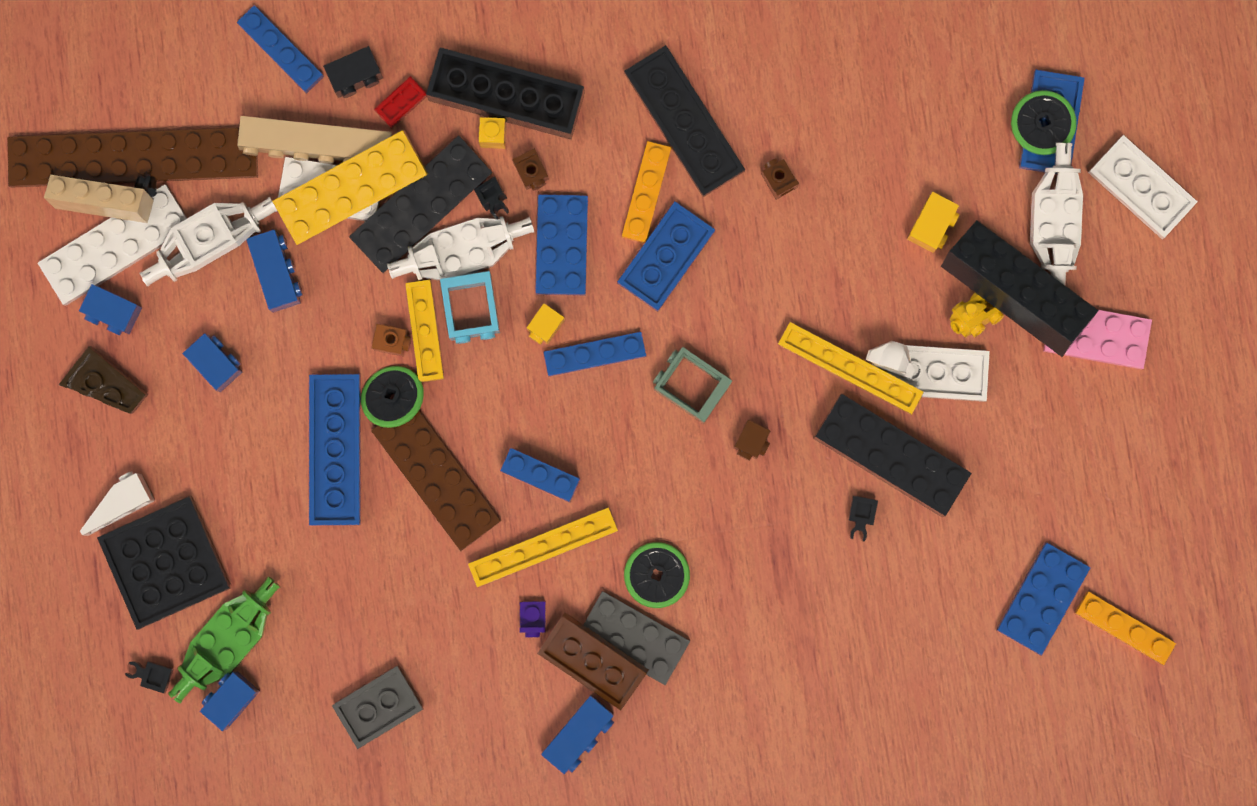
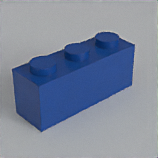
(274, 270)
(540, 475)
(578, 735)

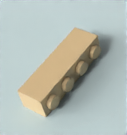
(99, 198)

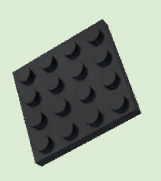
(164, 563)

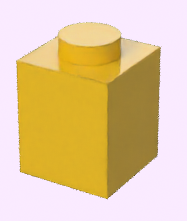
(492, 133)
(545, 325)

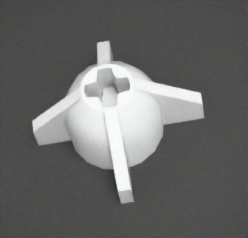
(892, 358)

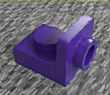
(532, 618)

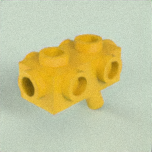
(971, 316)

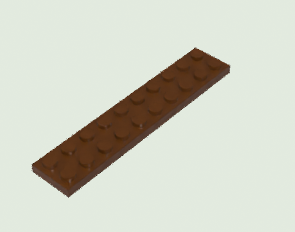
(125, 155)

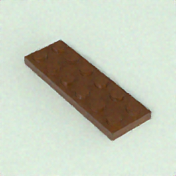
(438, 480)

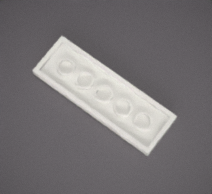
(110, 249)

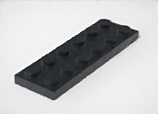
(684, 121)
(420, 204)

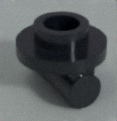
(147, 183)

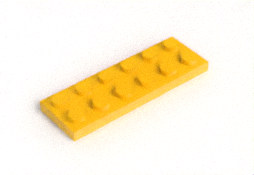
(350, 187)

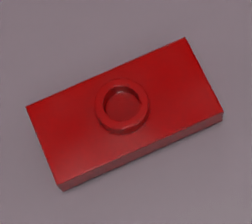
(400, 102)

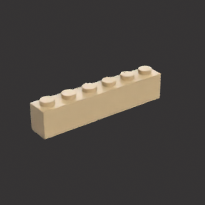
(305, 139)

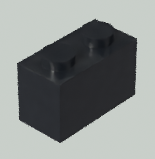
(353, 72)

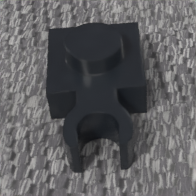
(492, 196)
(862, 513)
(153, 676)

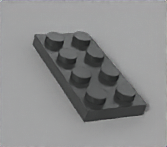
(637, 636)

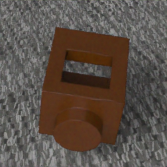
(525, 161)
(779, 187)

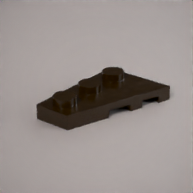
(102, 380)

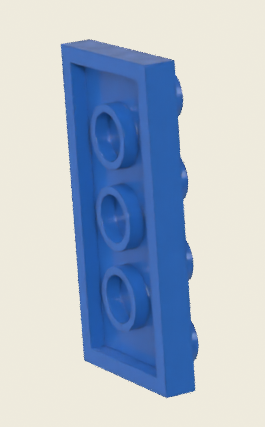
(1071, 89)
(561, 245)
(666, 256)
(1043, 598)

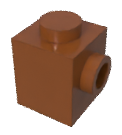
(391, 340)

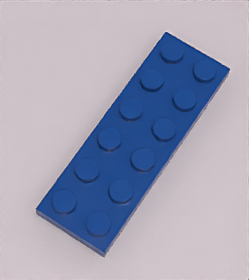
(335, 449)

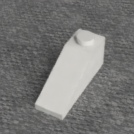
(120, 501)

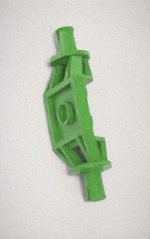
(225, 640)

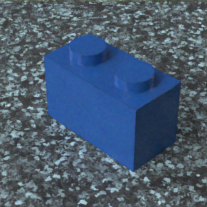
(110, 309)
(213, 362)
(229, 700)

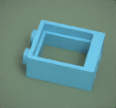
(464, 282)

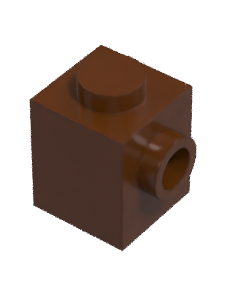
(752, 441)

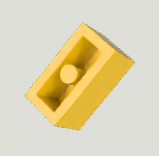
(933, 222)

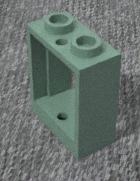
(674, 361)

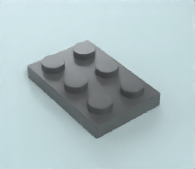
(377, 707)

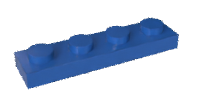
(280, 49)
(594, 354)

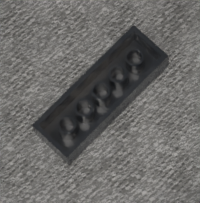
(505, 93)
(1019, 288)
(892, 455)

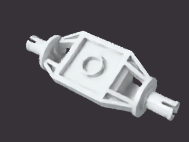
(1058, 215)
(206, 238)
(461, 248)

